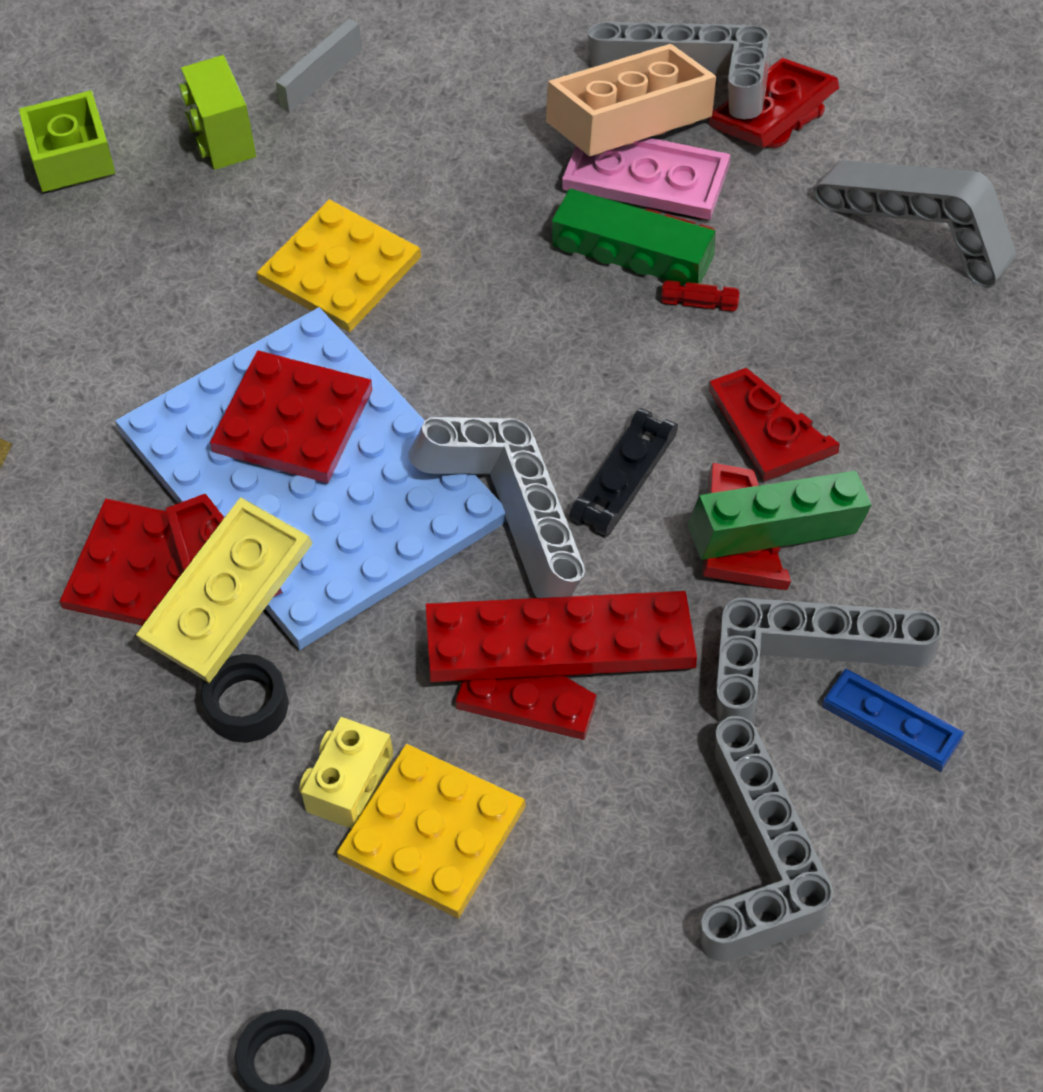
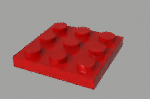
(292, 416)
(124, 564)

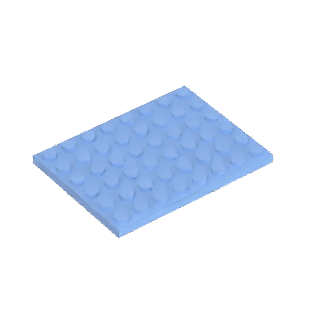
(368, 526)

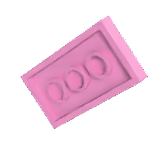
(652, 176)

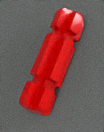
(700, 295)

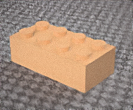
(630, 99)

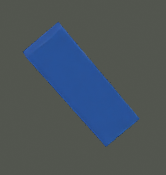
(893, 720)

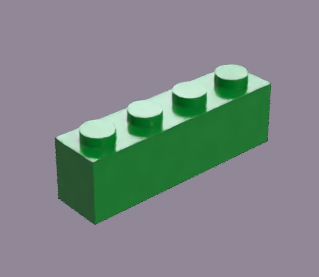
(633, 238)
(778, 514)

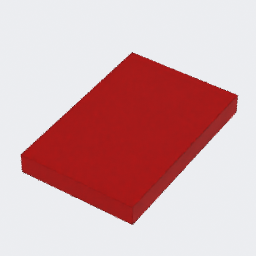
(789, 96)

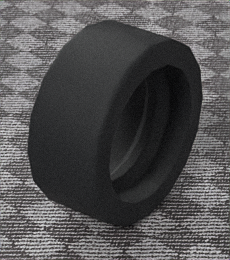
(252, 726)
(276, 1024)

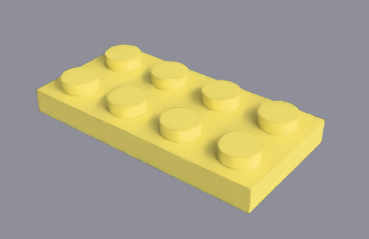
(224, 589)

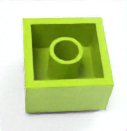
(217, 112)
(66, 141)

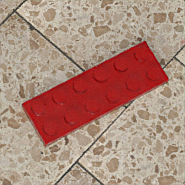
(559, 636)

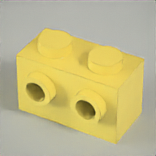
(346, 772)

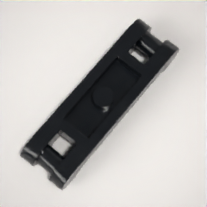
(624, 472)

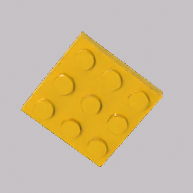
(339, 264)
(432, 830)

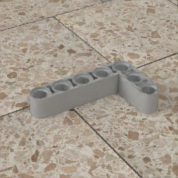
(719, 48)
(928, 194)
(522, 483)
(809, 641)
(773, 844)

